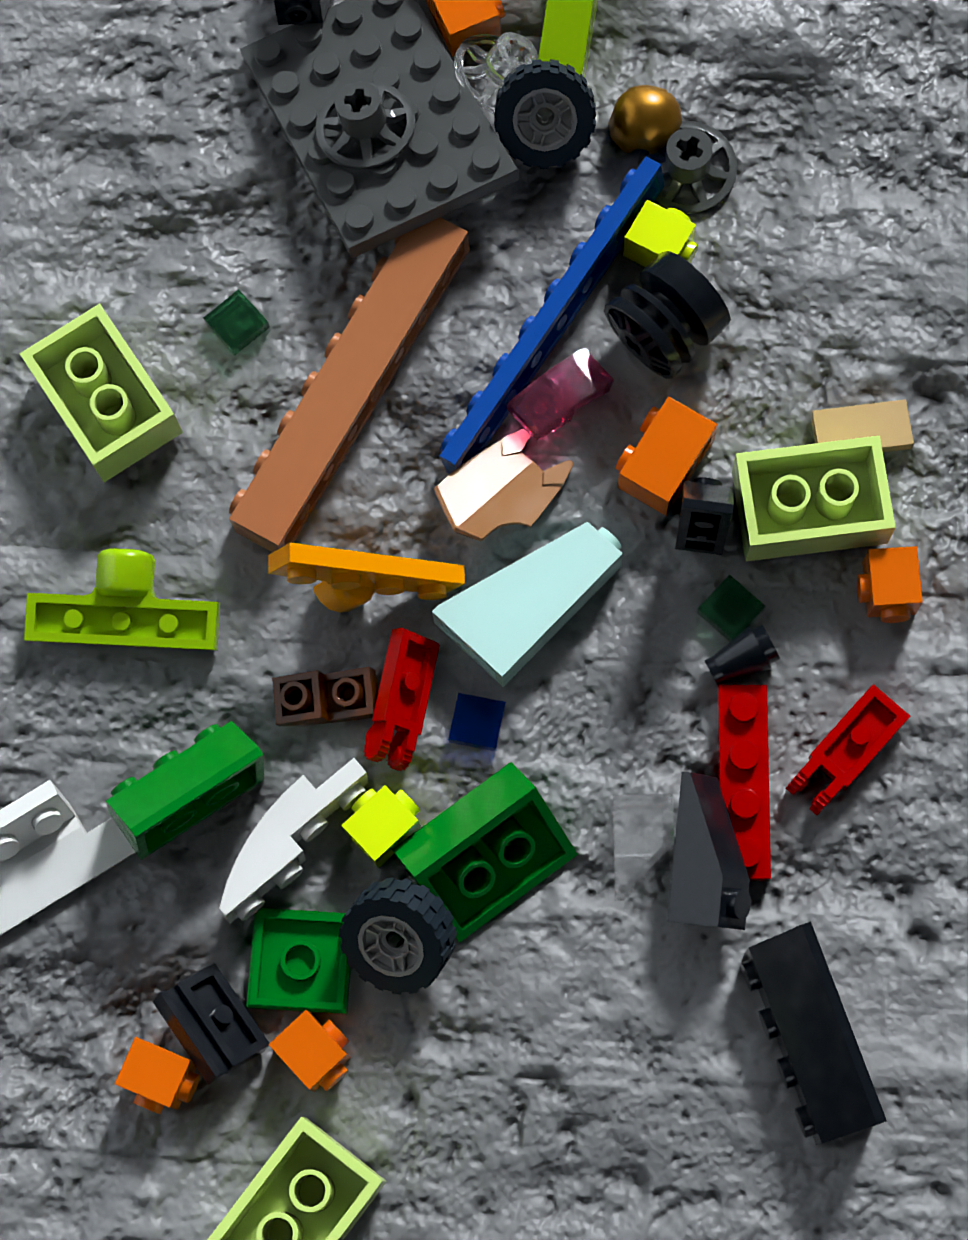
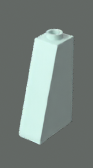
(528, 602)

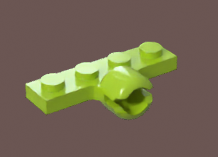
(122, 610)

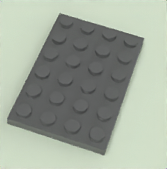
(390, 42)

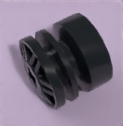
(667, 314)

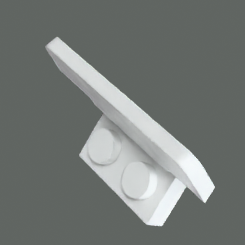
(49, 853)

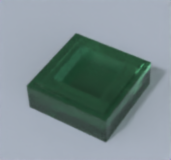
(236, 322)
(730, 608)

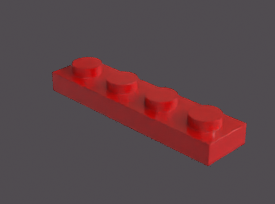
(745, 771)

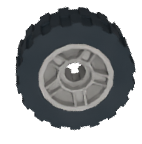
(568, 127)
(398, 936)

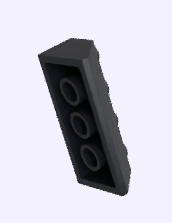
(812, 1034)

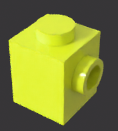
(659, 231)
(381, 822)

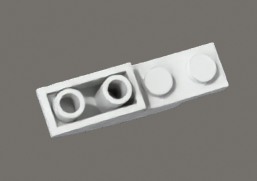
(272, 849)

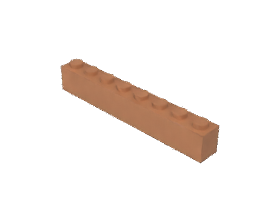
(348, 384)

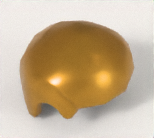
(644, 119)

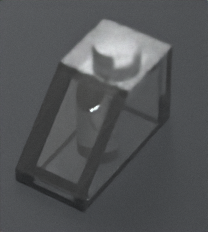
(641, 838)

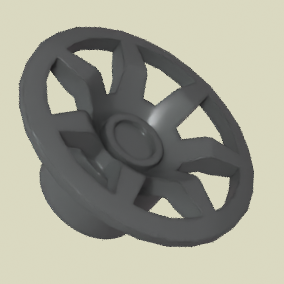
(362, 119)
(689, 161)

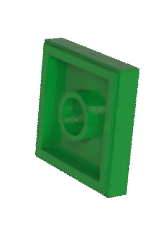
(298, 962)

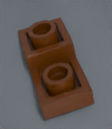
(325, 698)

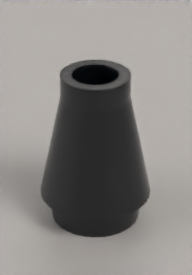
(743, 656)

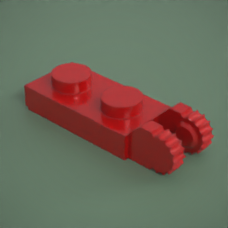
(401, 698)
(851, 745)

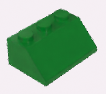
(186, 787)
(487, 849)

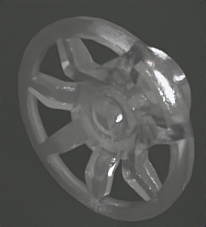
(504, 57)

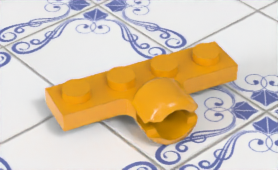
(354, 576)

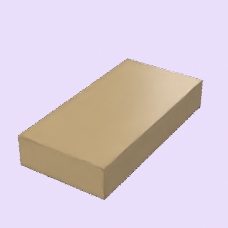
(866, 420)

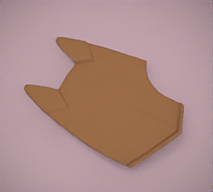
(499, 488)

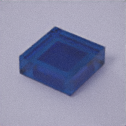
(477, 722)

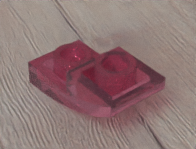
(559, 392)

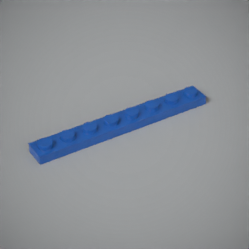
(561, 304)

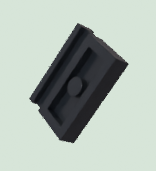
(211, 1023)

